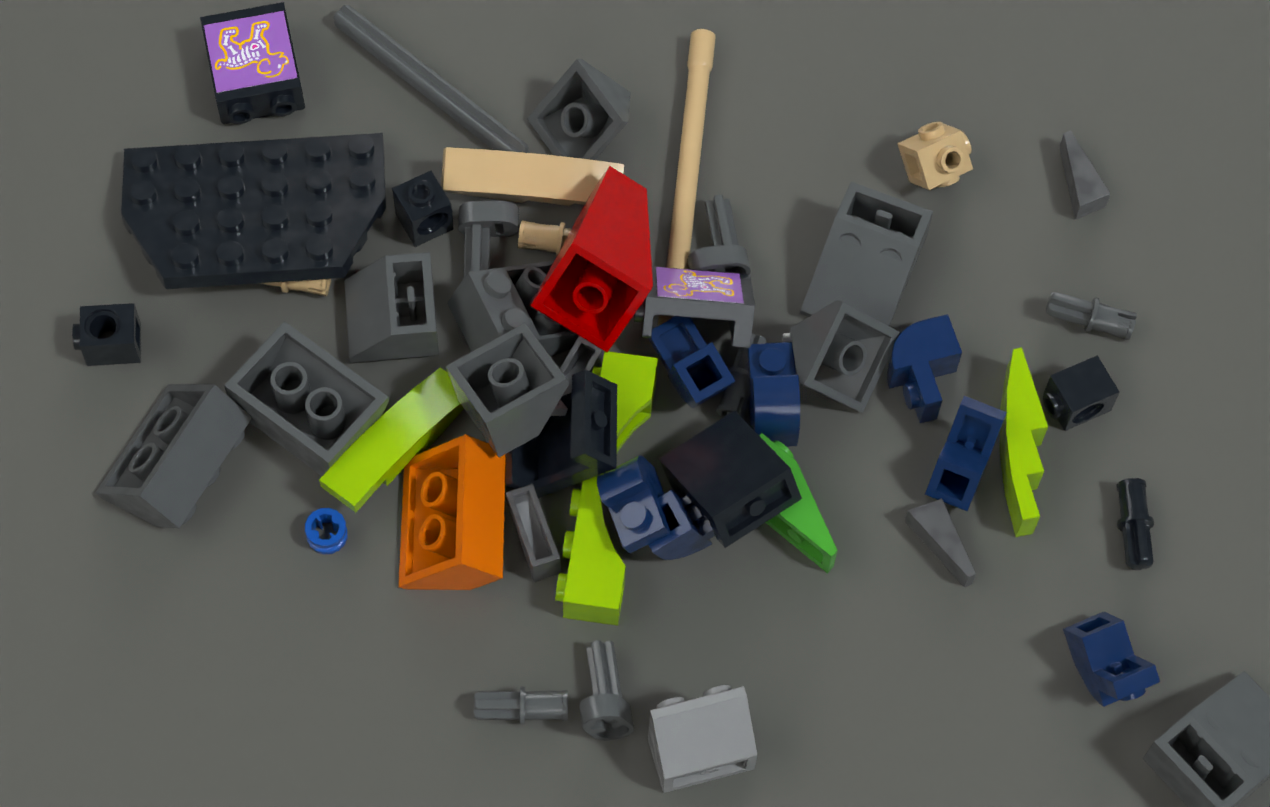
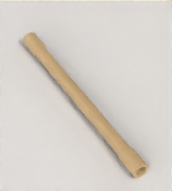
(699, 66)

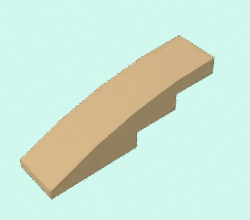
(521, 175)

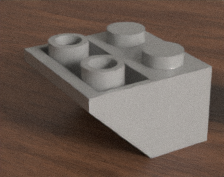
(702, 738)

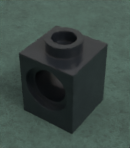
(423, 208)
(121, 347)
(1080, 393)

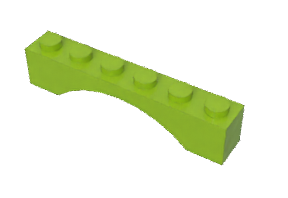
(595, 571)

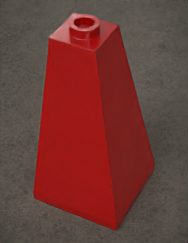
(602, 264)

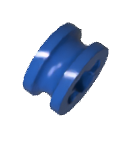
(322, 516)

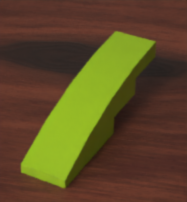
(1019, 435)
(393, 441)

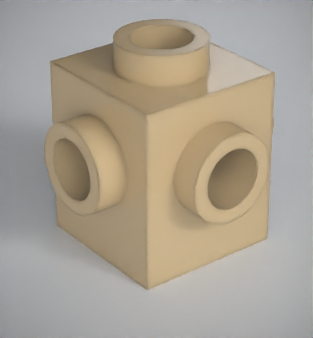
(936, 155)

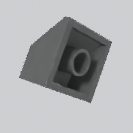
(508, 388)

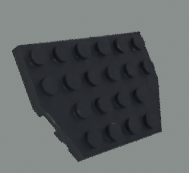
(254, 208)

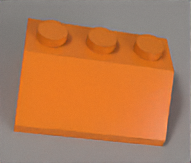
(453, 517)

